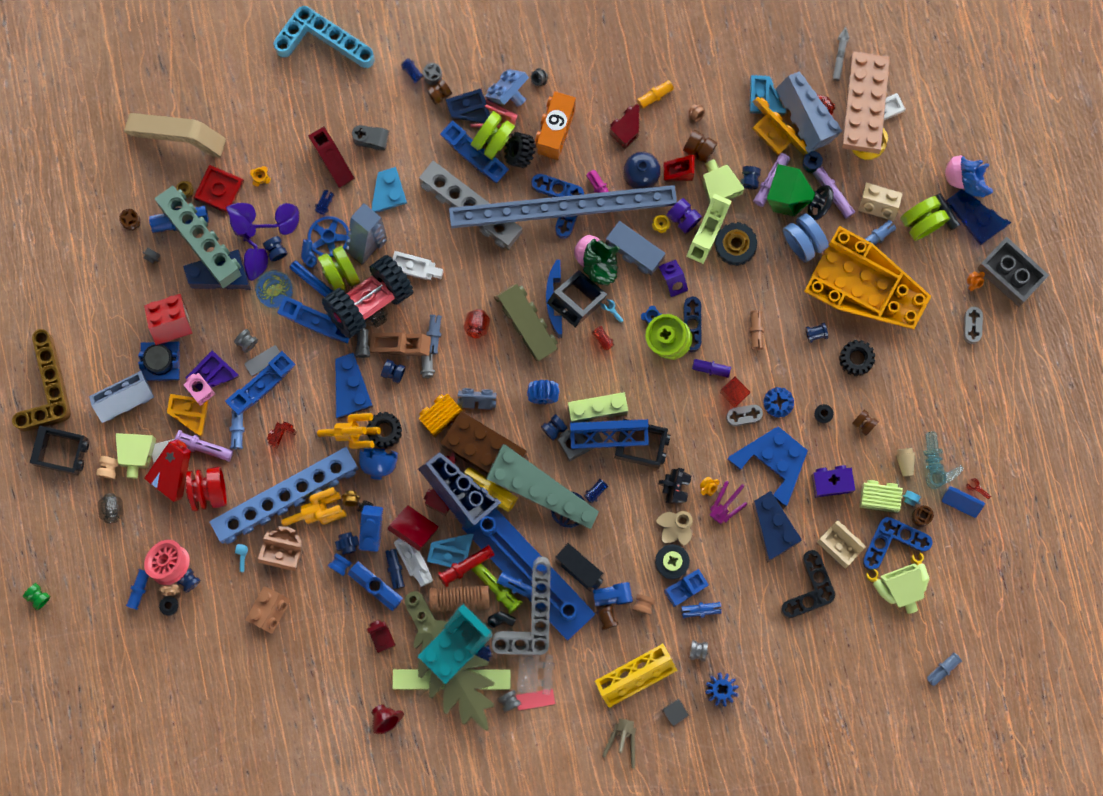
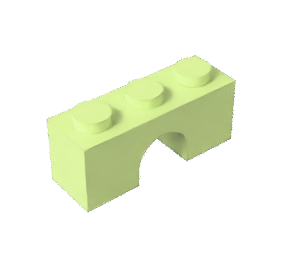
(587, 409)

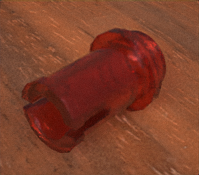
(604, 340)

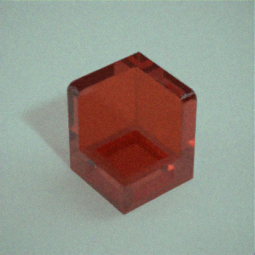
(735, 392)

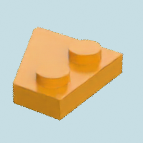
(188, 412)

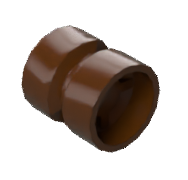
(700, 146)

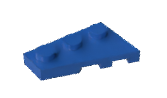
(350, 387)

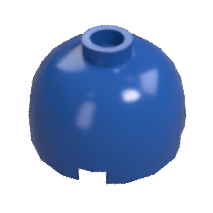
(377, 462)

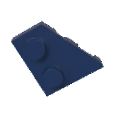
(468, 106)

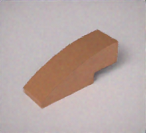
(400, 344)

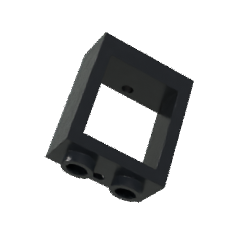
(574, 313)
(665, 438)
(41, 444)
(579, 567)

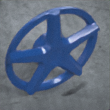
(328, 235)

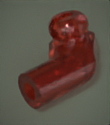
(828, 103)

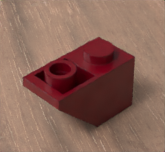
(626, 128)

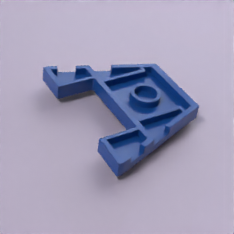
(778, 453)

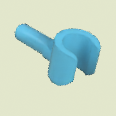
(611, 308)
(241, 550)

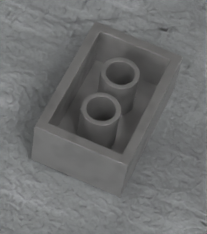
(1012, 271)

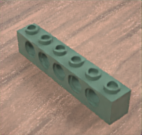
(223, 274)

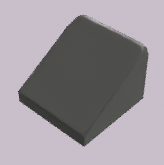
(675, 712)

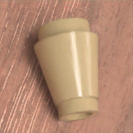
(906, 461)

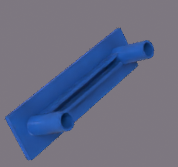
(516, 558)

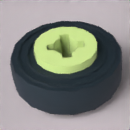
(670, 567)

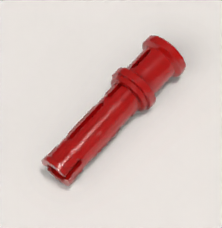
(458, 570)

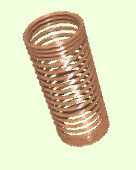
(482, 599)

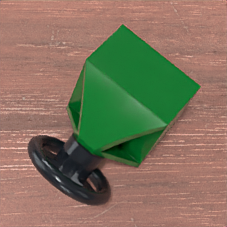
(792, 193)

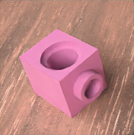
(202, 396)

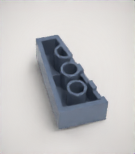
(808, 112)
(366, 234)

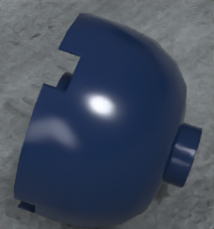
(641, 170)

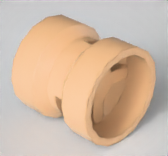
(107, 467)

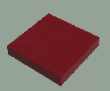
(413, 528)

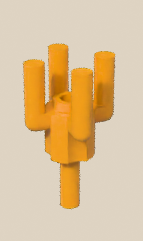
(352, 431)
(318, 510)

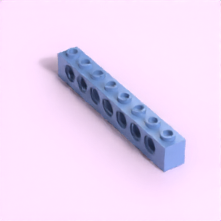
(221, 523)

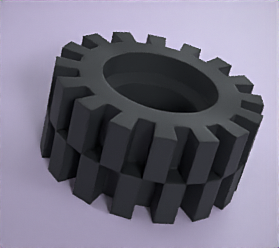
(519, 150)
(865, 350)
(396, 429)

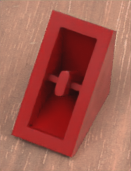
(679, 169)

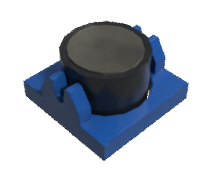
(160, 361)

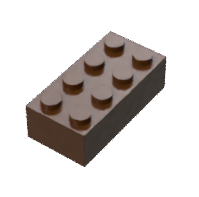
(476, 442)

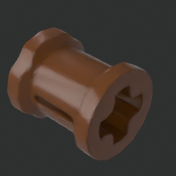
(607, 618)

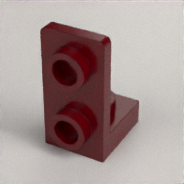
(380, 636)

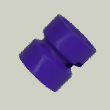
(680, 211)

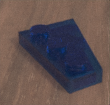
(976, 217)

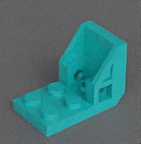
(455, 644)

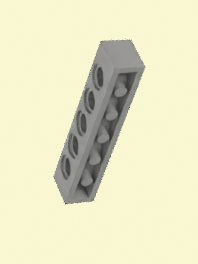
(436, 173)

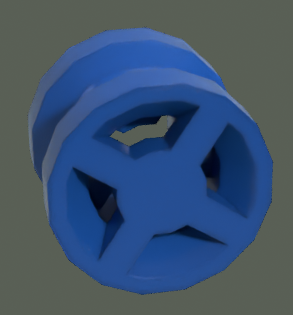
(339, 564)

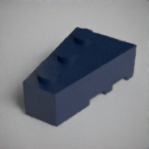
(201, 278)
(774, 526)

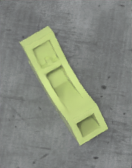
(709, 228)

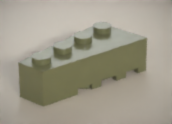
(527, 322)

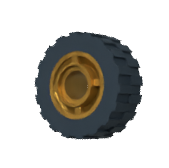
(738, 232)

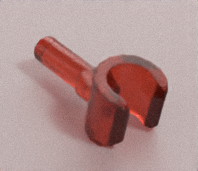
(979, 489)

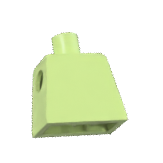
(721, 182)
(134, 452)

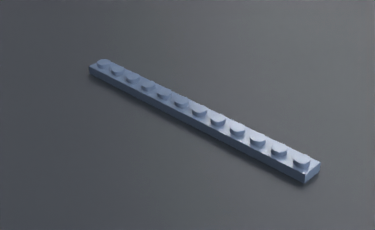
(562, 206)

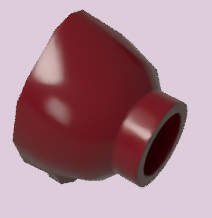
(385, 719)

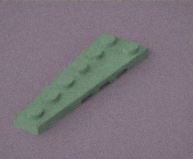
(530, 482)

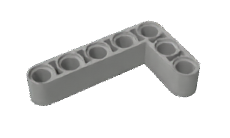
(536, 633)

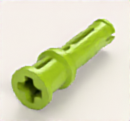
(503, 594)

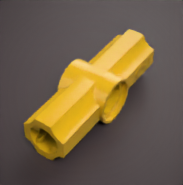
(496, 491)

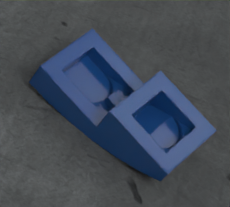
(686, 588)

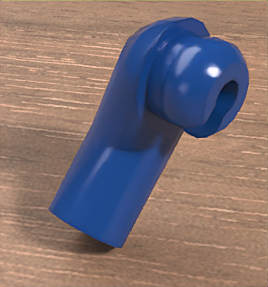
(307, 255)

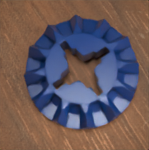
(772, 408)

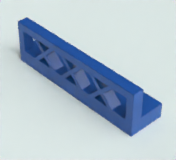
(609, 426)

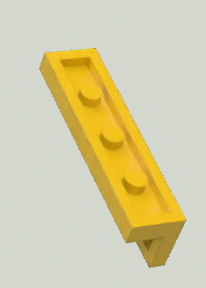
(637, 678)

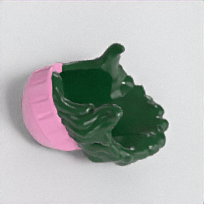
(597, 259)

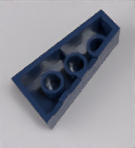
(458, 491)

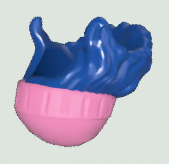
(968, 176)

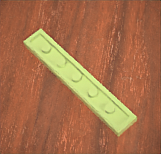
(409, 679)

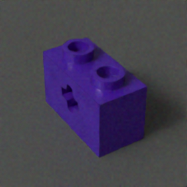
(824, 488)

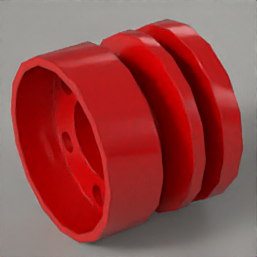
(205, 489)

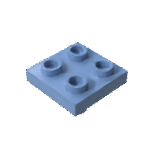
(508, 88)

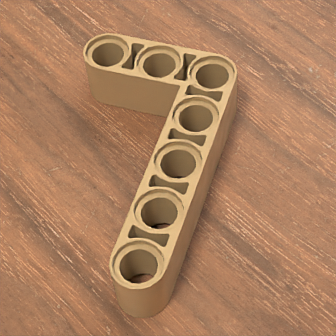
(176, 130)

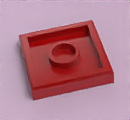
(218, 188)

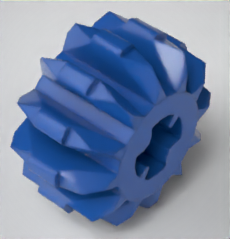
(543, 392)
(722, 696)

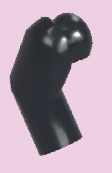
(499, 618)

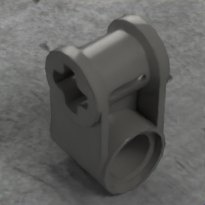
(373, 137)

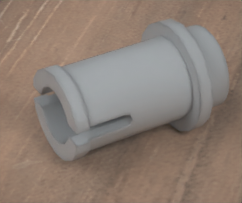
(427, 366)

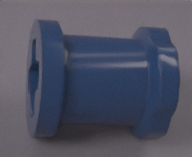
(816, 332)

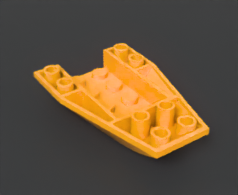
(866, 282)

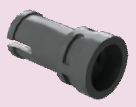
(362, 348)

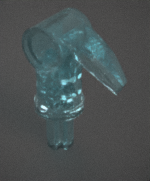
(934, 463)

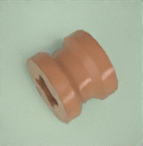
(643, 604)

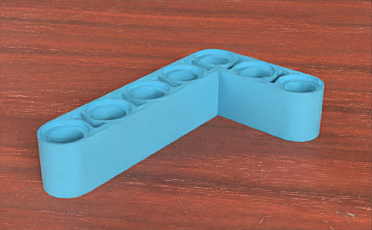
(330, 29)

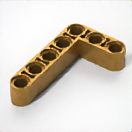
(49, 386)

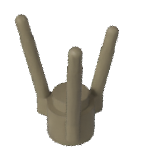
(624, 729)

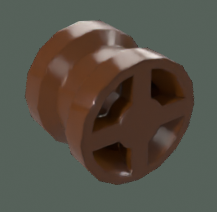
(127, 216)

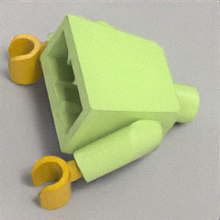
(903, 585)

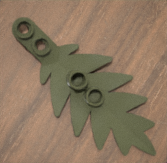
(464, 683)

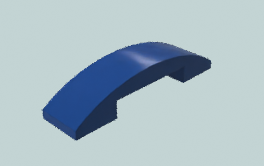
(460, 141)
(554, 277)
(310, 319)
(261, 384)

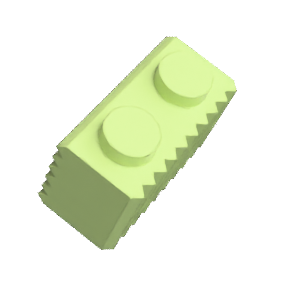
(881, 497)

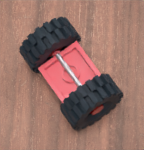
(351, 309)

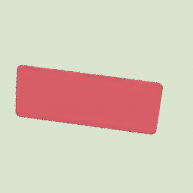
(532, 700)

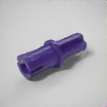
(711, 368)

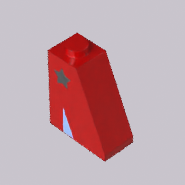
(170, 470)

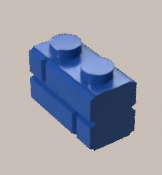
(370, 528)

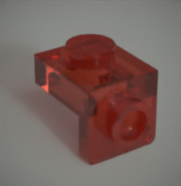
(276, 435)

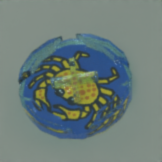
(272, 288)

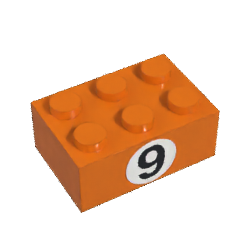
(555, 125)

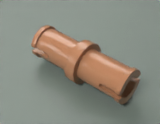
(756, 330)

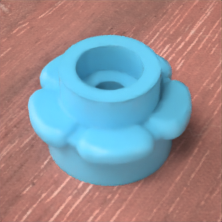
(911, 498)

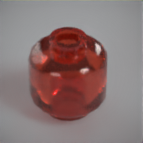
(476, 323)

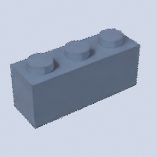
(635, 248)
(121, 397)

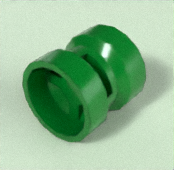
(35, 595)

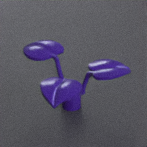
(241, 219)

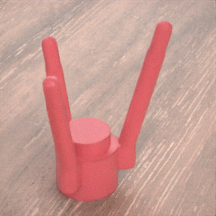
(506, 114)

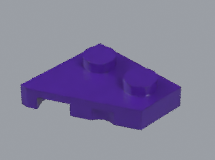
(213, 371)

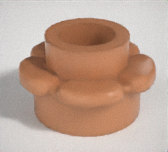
(696, 113)

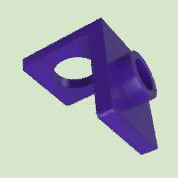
(672, 274)

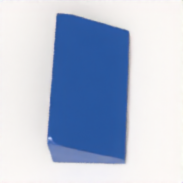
(962, 501)

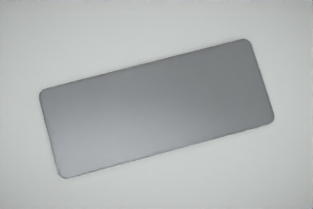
(261, 361)

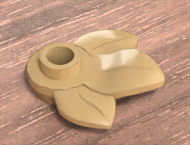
(673, 529)

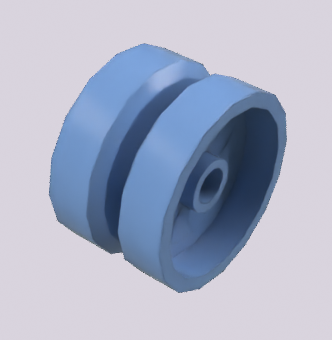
(805, 237)

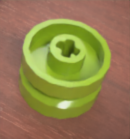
(491, 134)
(924, 218)
(341, 268)
(660, 329)

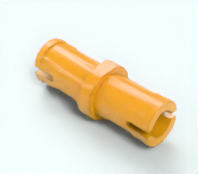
(655, 94)

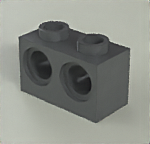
(572, 454)

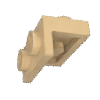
(880, 201)
(841, 544)

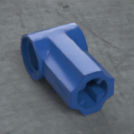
(617, 594)

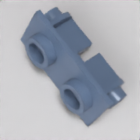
(484, 398)

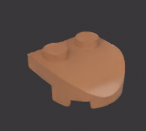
(281, 548)

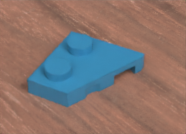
(763, 88)
(388, 191)
(450, 550)

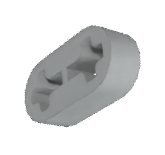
(978, 325)
(743, 411)

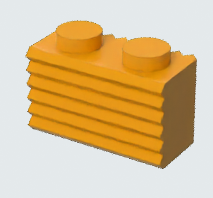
(439, 415)

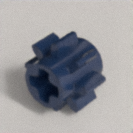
(347, 543)

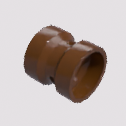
(439, 92)
(868, 425)
(919, 518)

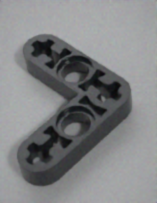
(816, 594)

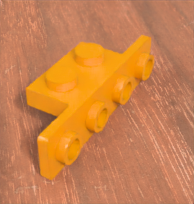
(774, 131)

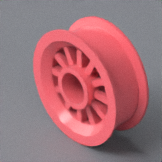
(167, 562)

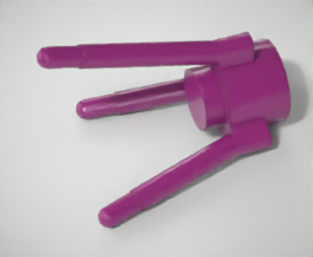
(720, 512)

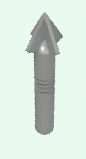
(843, 37)

